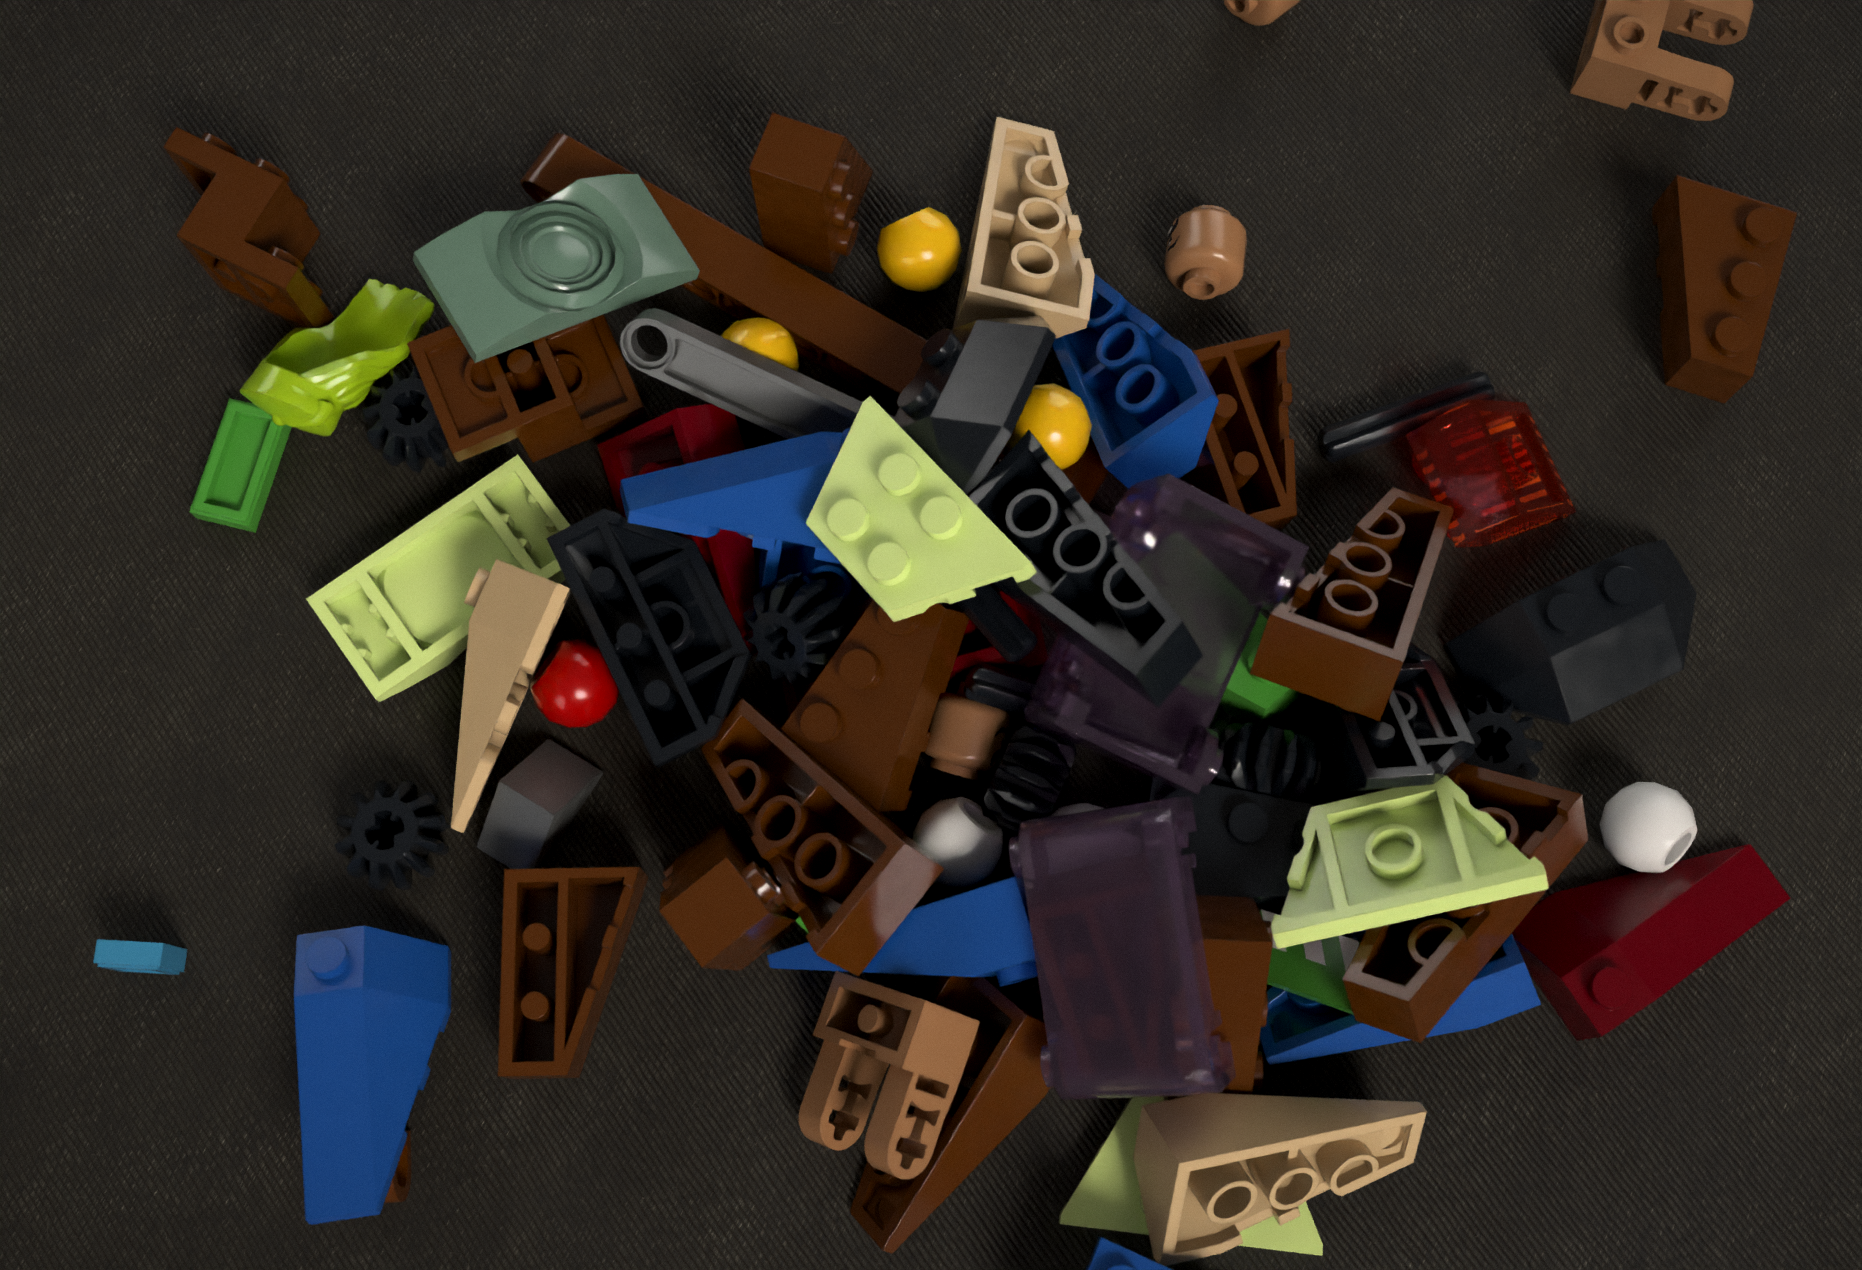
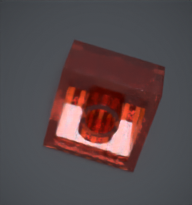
(1491, 470)

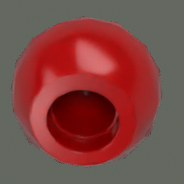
(574, 685)

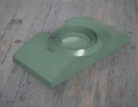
(553, 263)

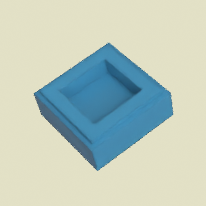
(140, 957)

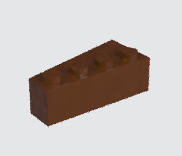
(1357, 614)
(833, 852)
(1419, 967)

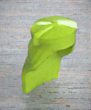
(331, 368)

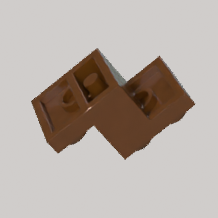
(249, 229)
(540, 392)

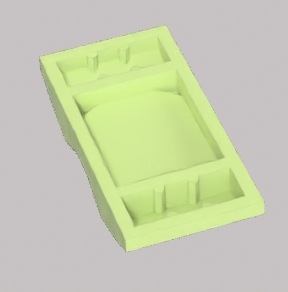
(404, 604)

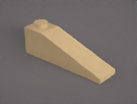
(1024, 237)
(504, 647)
(1240, 1158)

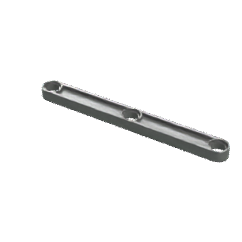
(743, 380)

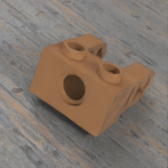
(1625, 65)
(863, 1034)

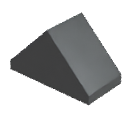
(536, 806)

